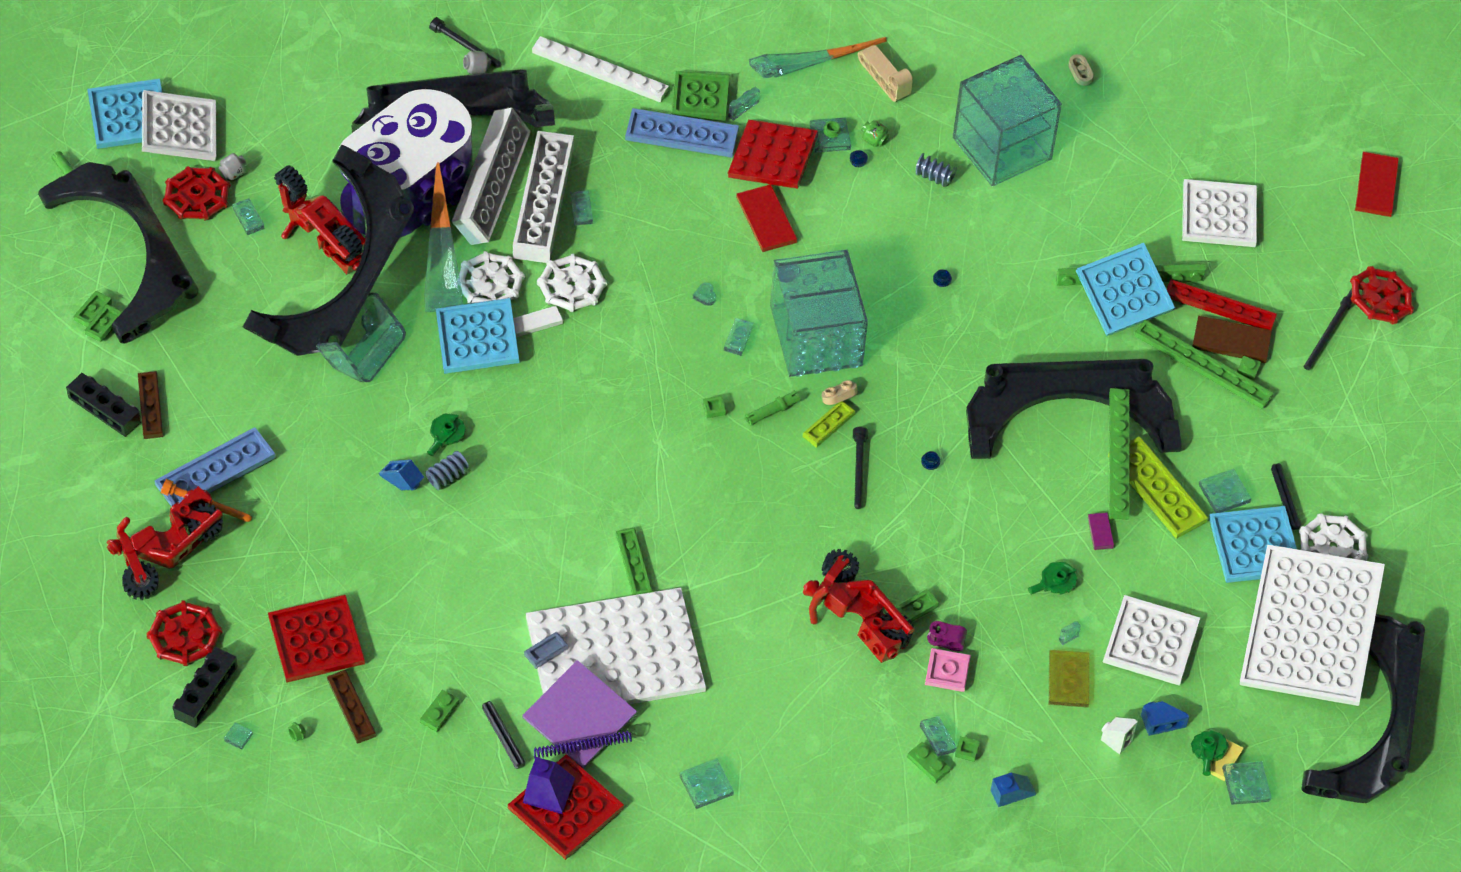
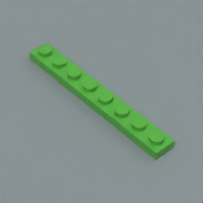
(1179, 273)
(1203, 364)
(1119, 454)

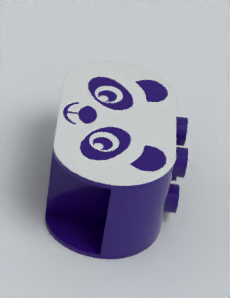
(408, 143)

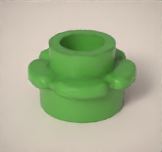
(832, 129)
(296, 731)

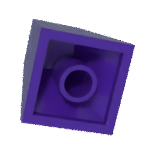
(548, 786)

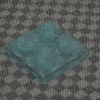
(828, 144)
(1224, 491)
(1246, 782)
(706, 783)

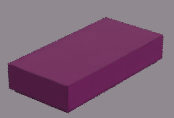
(1100, 531)

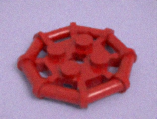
(196, 201)
(1380, 307)
(181, 623)

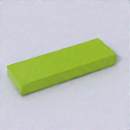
(828, 423)

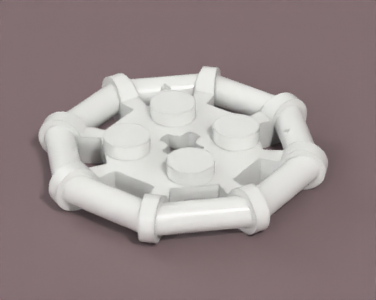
(490, 271)
(572, 274)
(1334, 534)

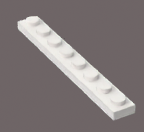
(600, 69)

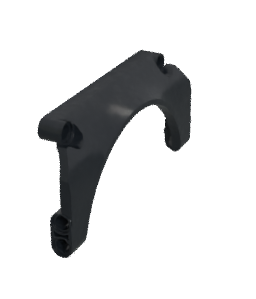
(477, 92)
(384, 224)
(165, 273)
(1018, 386)
(1399, 658)

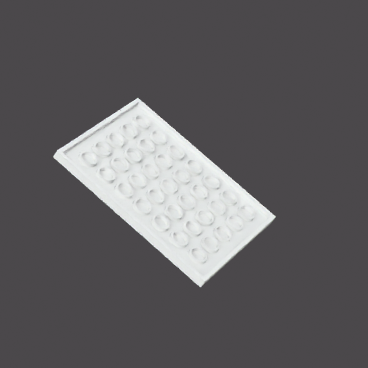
(1312, 625)
(630, 643)

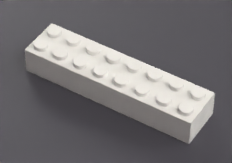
(491, 176)
(543, 197)

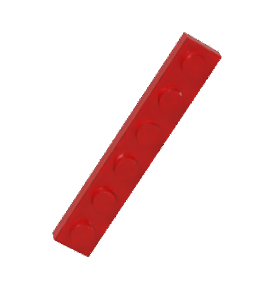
(1220, 305)

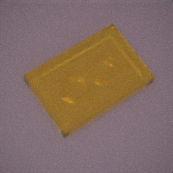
(1068, 678)

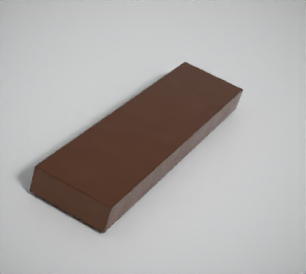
(150, 405)
(351, 706)

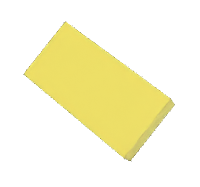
(1230, 757)

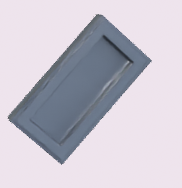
(546, 650)

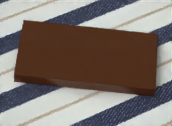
(1231, 339)

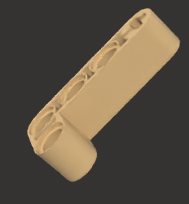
(894, 83)

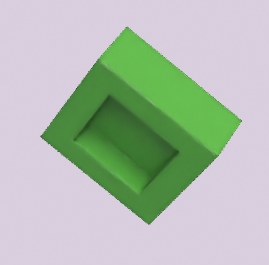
(1249, 367)
(714, 406)
(967, 749)

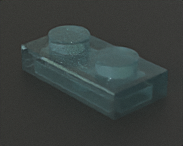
(744, 103)
(581, 207)
(248, 216)
(738, 336)
(938, 736)

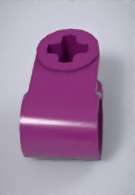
(948, 635)

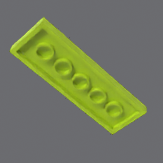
(1162, 491)

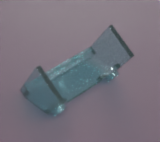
(374, 349)

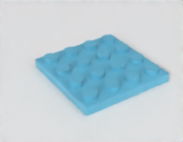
(118, 112)
(1125, 289)
(477, 335)
(1244, 537)

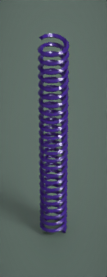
(582, 744)

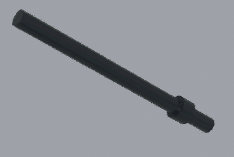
(1345, 304)

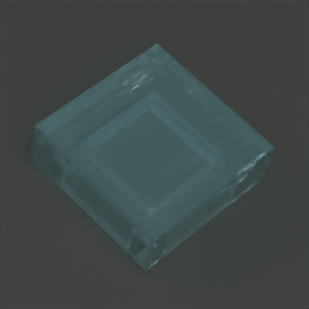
(1069, 632)
(238, 736)

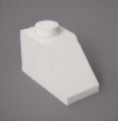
(1119, 733)

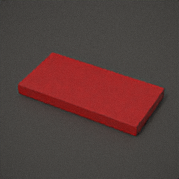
(1376, 184)
(766, 218)

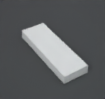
(537, 321)

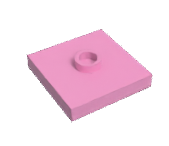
(947, 669)

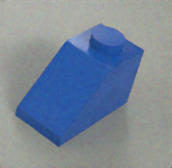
(402, 474)
(1162, 718)
(1011, 788)

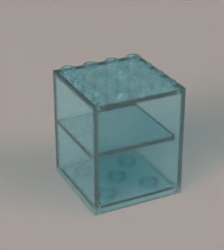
(1006, 120)
(818, 313)

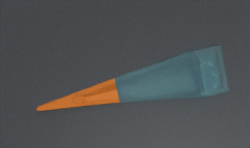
(781, 64)
(442, 273)

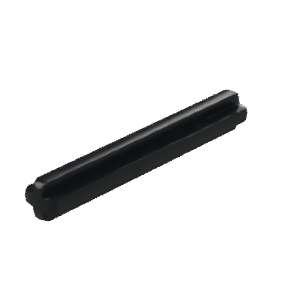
(1286, 496)
(503, 735)

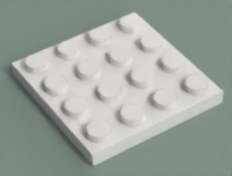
(178, 125)
(1219, 213)
(1151, 640)

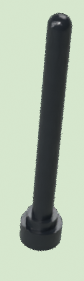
(438, 25)
(860, 435)

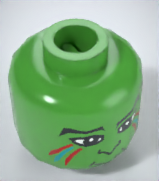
(875, 133)

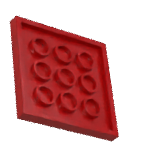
(773, 154)
(316, 638)
(585, 813)

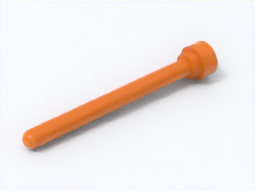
(170, 488)

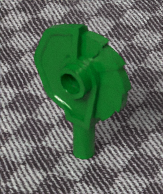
(446, 430)
(1057, 577)
(1210, 748)

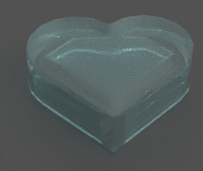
(705, 294)

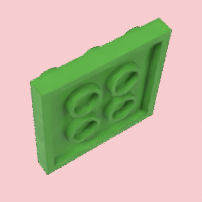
(700, 95)

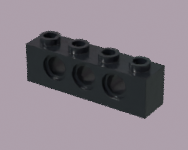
(80, 392)
(205, 696)

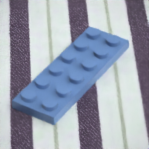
(682, 132)
(220, 465)

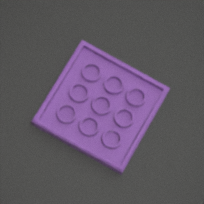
(579, 709)

